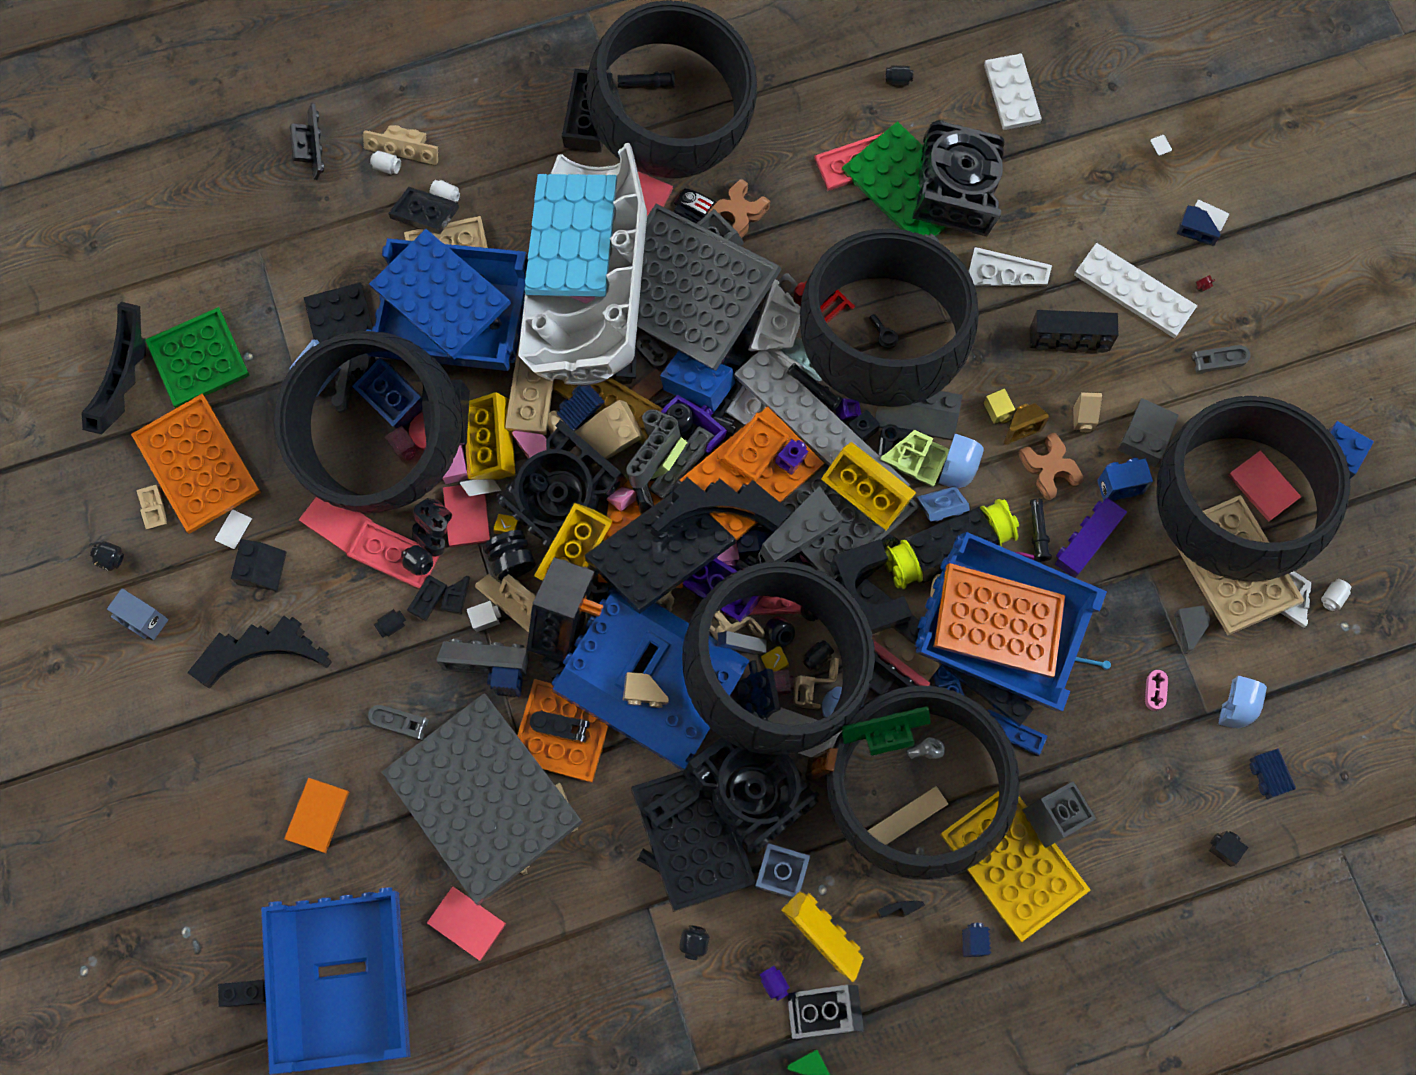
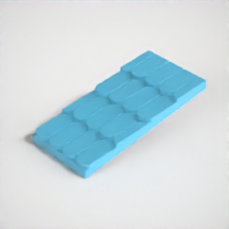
(571, 235)

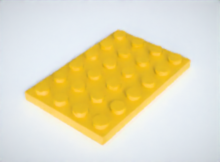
(1020, 875)

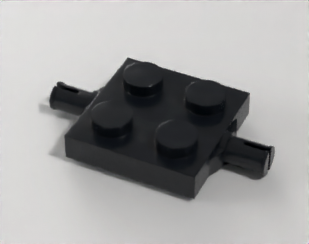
(759, 692)

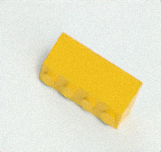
(488, 442)
(868, 485)
(577, 536)
(825, 936)

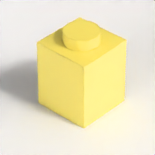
(999, 406)

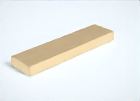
(909, 816)

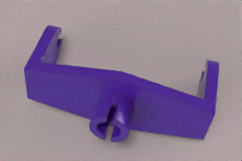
(704, 420)

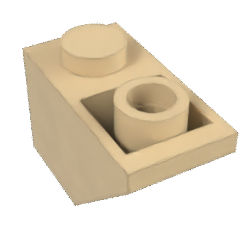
(643, 689)

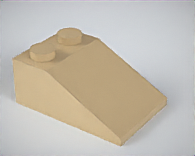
(611, 430)

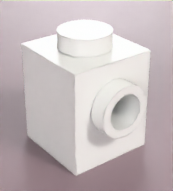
(484, 616)

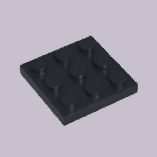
(338, 312)

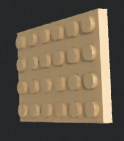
(1242, 602)

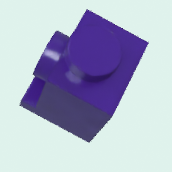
(789, 461)

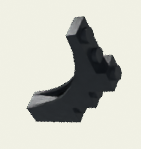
(120, 375)
(749, 502)
(228, 652)

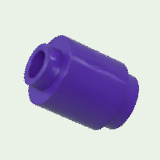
(774, 983)

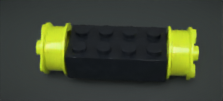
(922, 553)

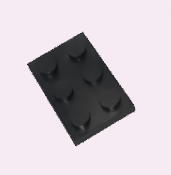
(424, 210)

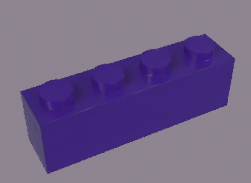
(1090, 538)

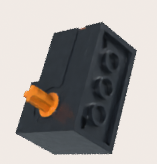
(561, 609)

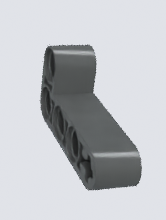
(663, 435)

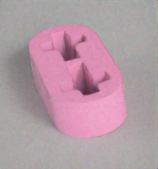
(1161, 690)

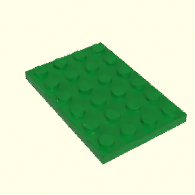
(890, 177)

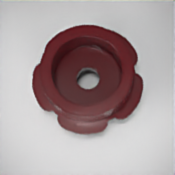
(1205, 283)

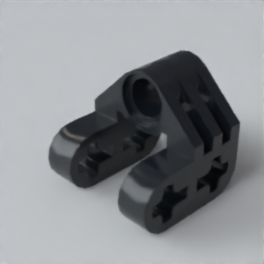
(433, 522)

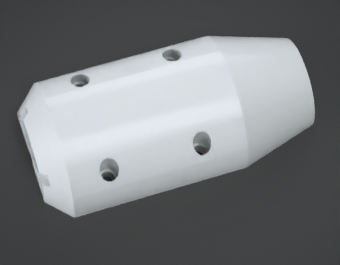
(598, 338)

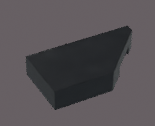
(455, 596)

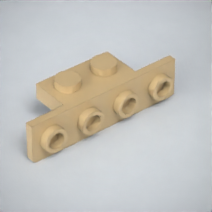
(402, 143)
(510, 597)

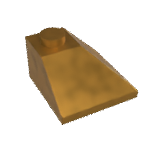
(1026, 422)

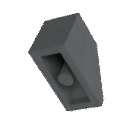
(1191, 626)

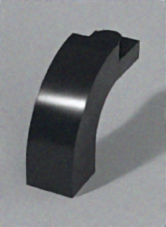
(739, 352)

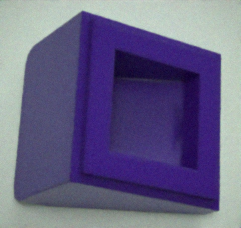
(848, 410)

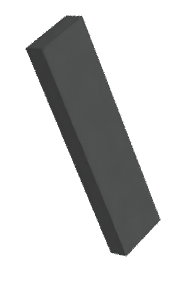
(684, 463)

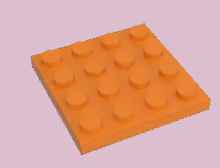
(558, 754)

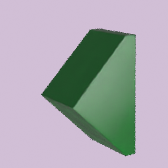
(809, 1065)

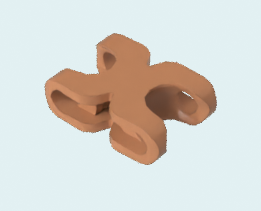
(740, 210)
(1051, 466)

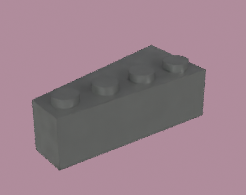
(805, 526)

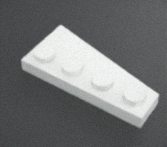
(999, 269)

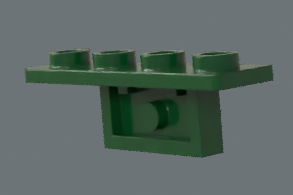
(887, 732)

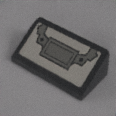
(643, 498)

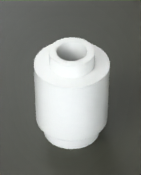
(385, 162)
(445, 190)
(1336, 595)

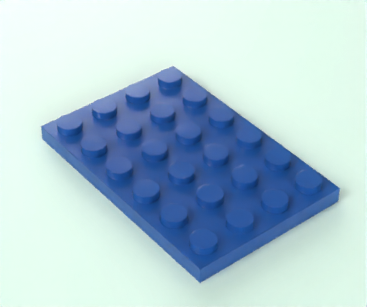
(440, 294)

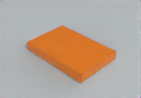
(755, 448)
(317, 815)

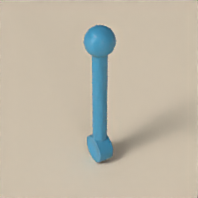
(1105, 665)

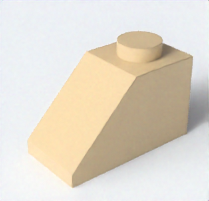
(1087, 411)

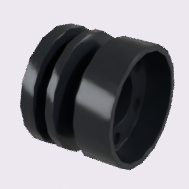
(509, 555)

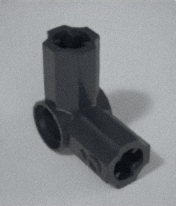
(887, 444)

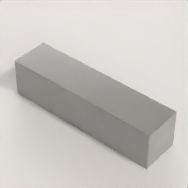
(742, 642)

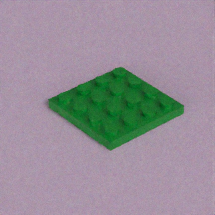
(197, 357)

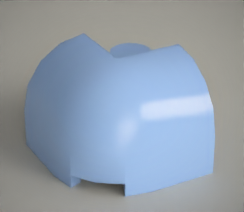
(961, 462)
(1244, 703)

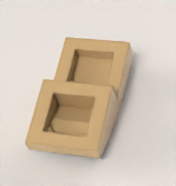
(152, 506)

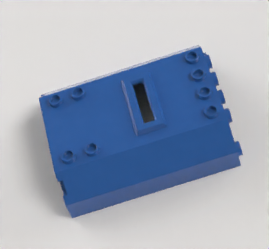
(492, 348)
(1079, 604)
(612, 648)
(342, 1016)

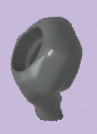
(929, 748)

